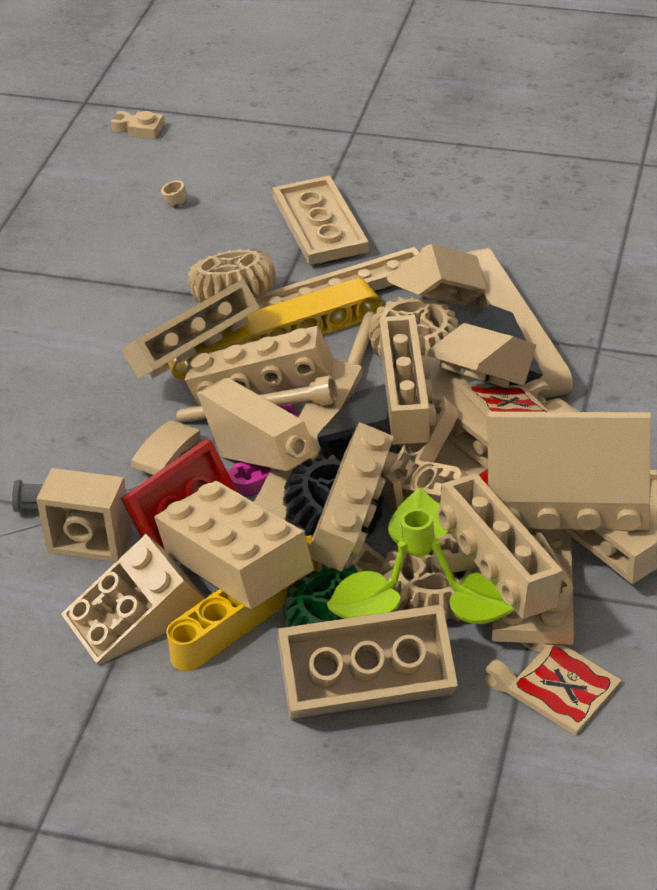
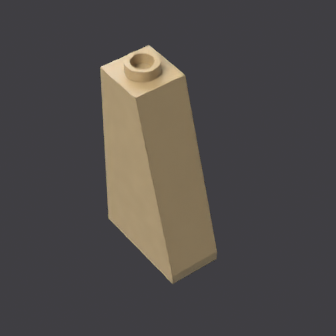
(254, 428)

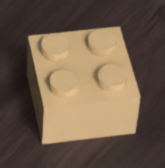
(84, 514)

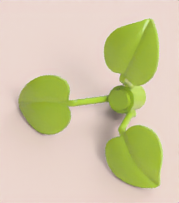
(417, 532)

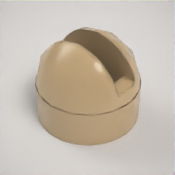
(174, 193)

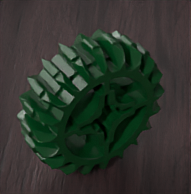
(309, 596)

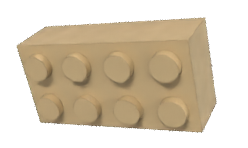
(234, 543)
(366, 661)

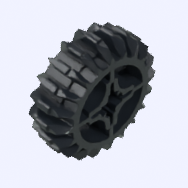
(308, 492)

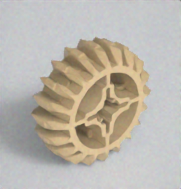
(227, 268)
(431, 318)
(427, 585)

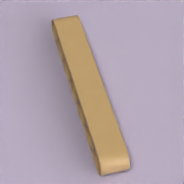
(504, 295)

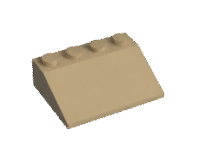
(572, 468)

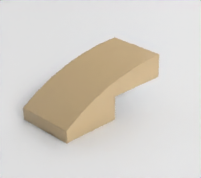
(165, 446)

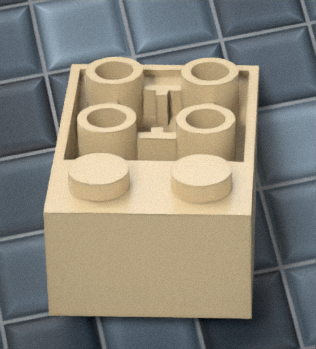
(131, 602)

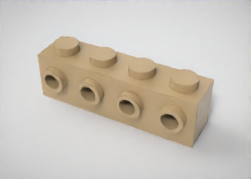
(189, 329)
(265, 364)
(405, 380)
(350, 497)
(500, 546)

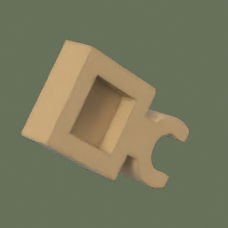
(142, 124)

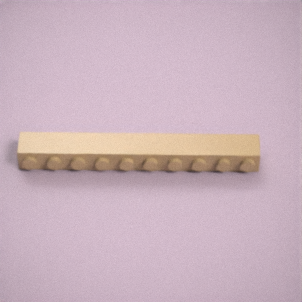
(627, 552)

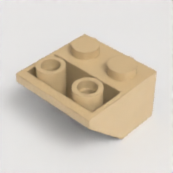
(441, 275)
(485, 353)

